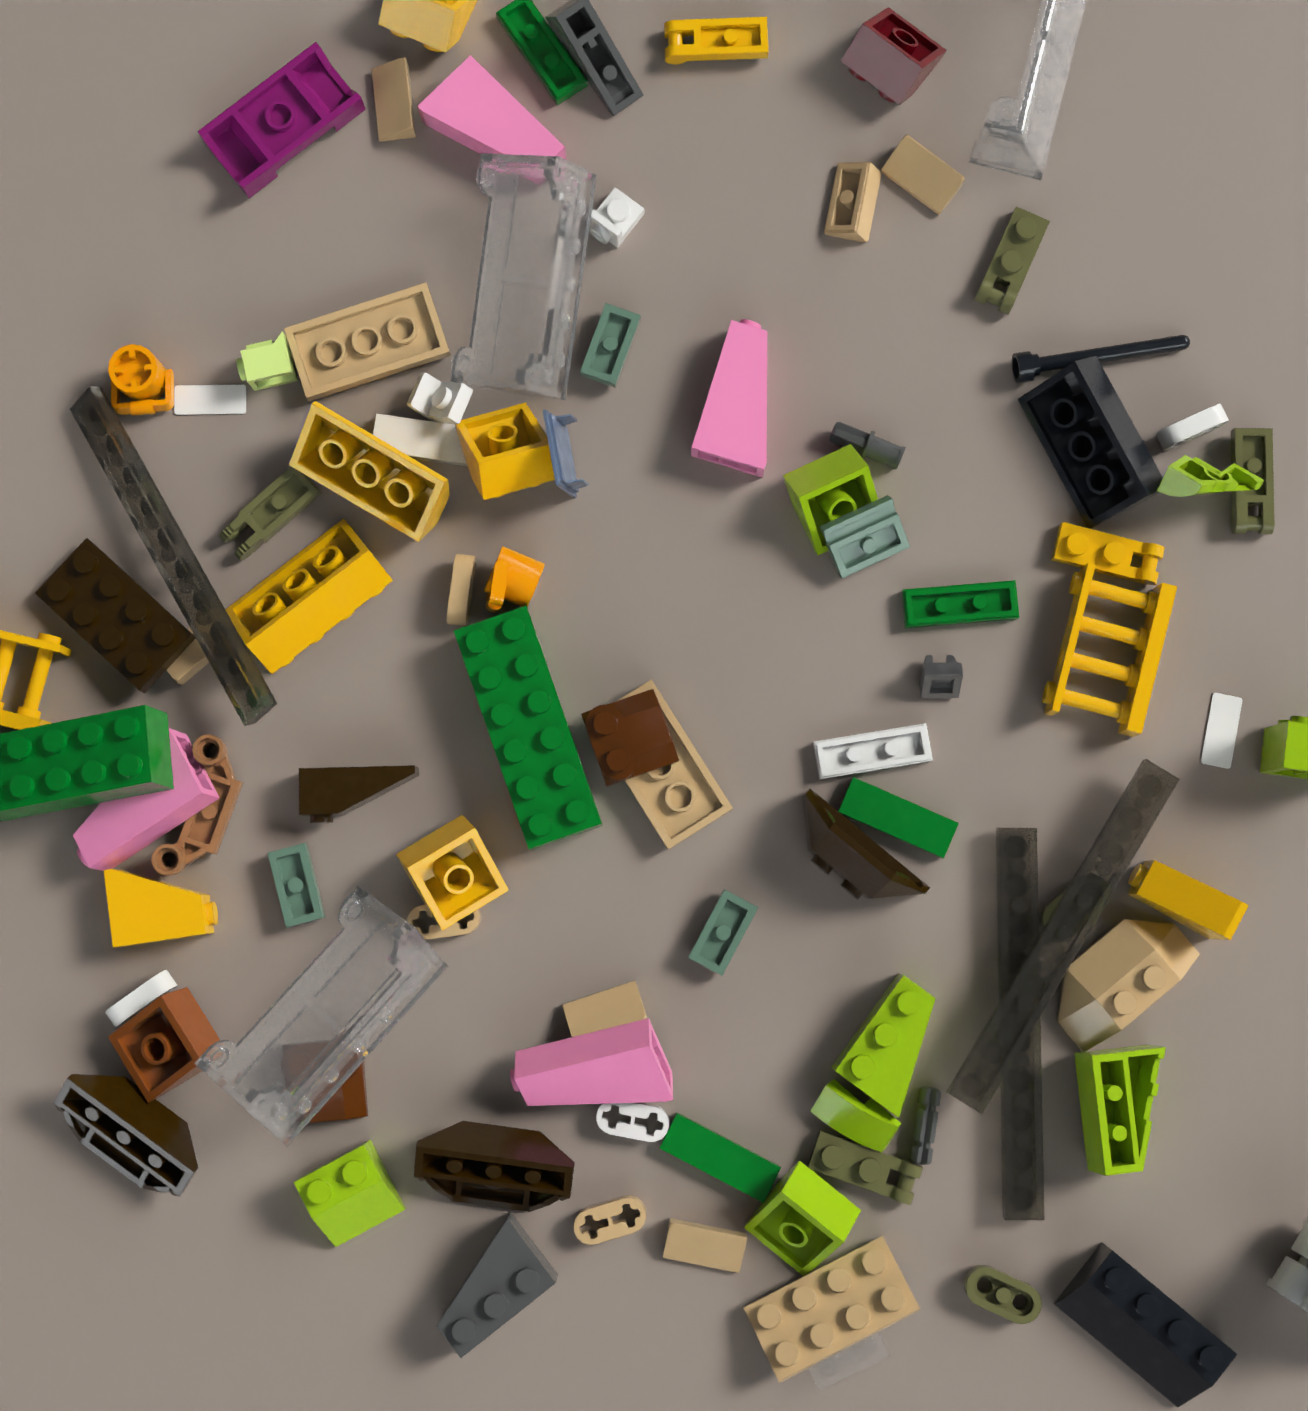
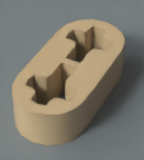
(461, 590)
(436, 932)
(612, 1229)

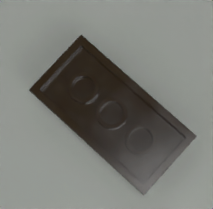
(115, 615)

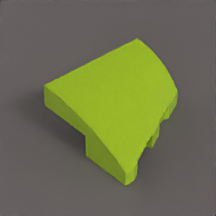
(1197, 477)

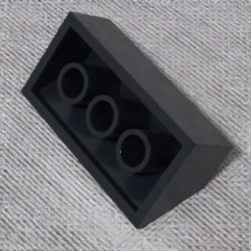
(1091, 441)
(1144, 1327)

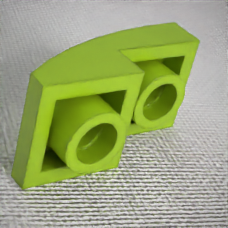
(863, 1123)

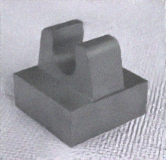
(941, 679)

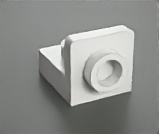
(615, 218)
(439, 400)

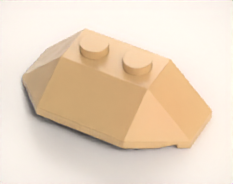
(1121, 979)

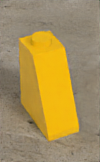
(1186, 900)
(154, 910)

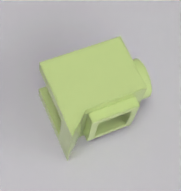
(267, 364)

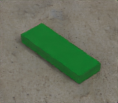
(542, 50)
(960, 604)
(898, 817)
(720, 1157)

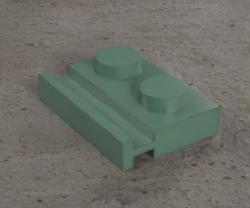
(864, 536)

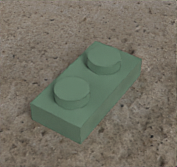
(610, 345)
(296, 885)
(723, 932)

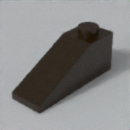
(344, 789)

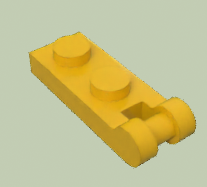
(716, 39)
(1108, 552)

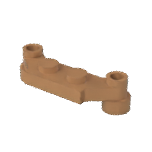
(205, 829)

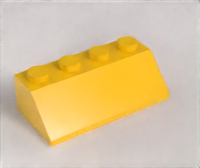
(370, 473)
(307, 596)

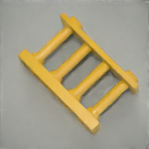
(1146, 640)
(47, 645)

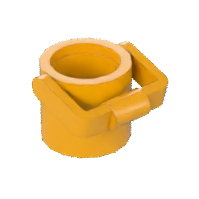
(142, 379)
(512, 579)

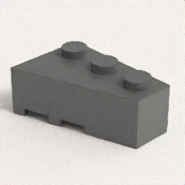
(497, 1289)

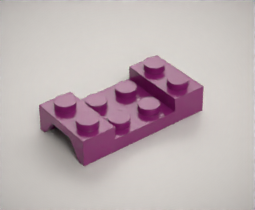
(280, 119)

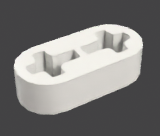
(1192, 427)
(140, 998)
(631, 1129)

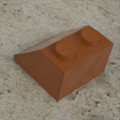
(164, 1043)

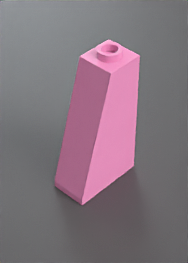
(485, 116)
(735, 410)
(132, 823)
(596, 1068)

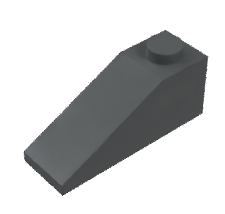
(595, 54)

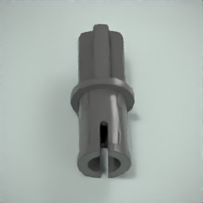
(867, 444)

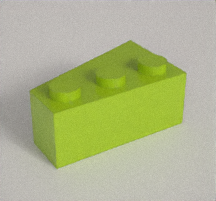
(888, 1044)
(1116, 1105)

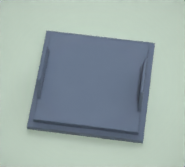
(561, 453)

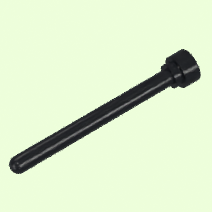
(1027, 365)

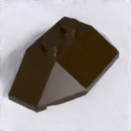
(854, 855)
(128, 1132)
(494, 1166)

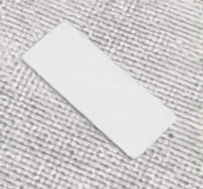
(209, 399)
(1221, 730)

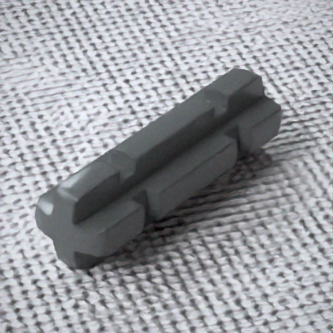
(925, 1125)

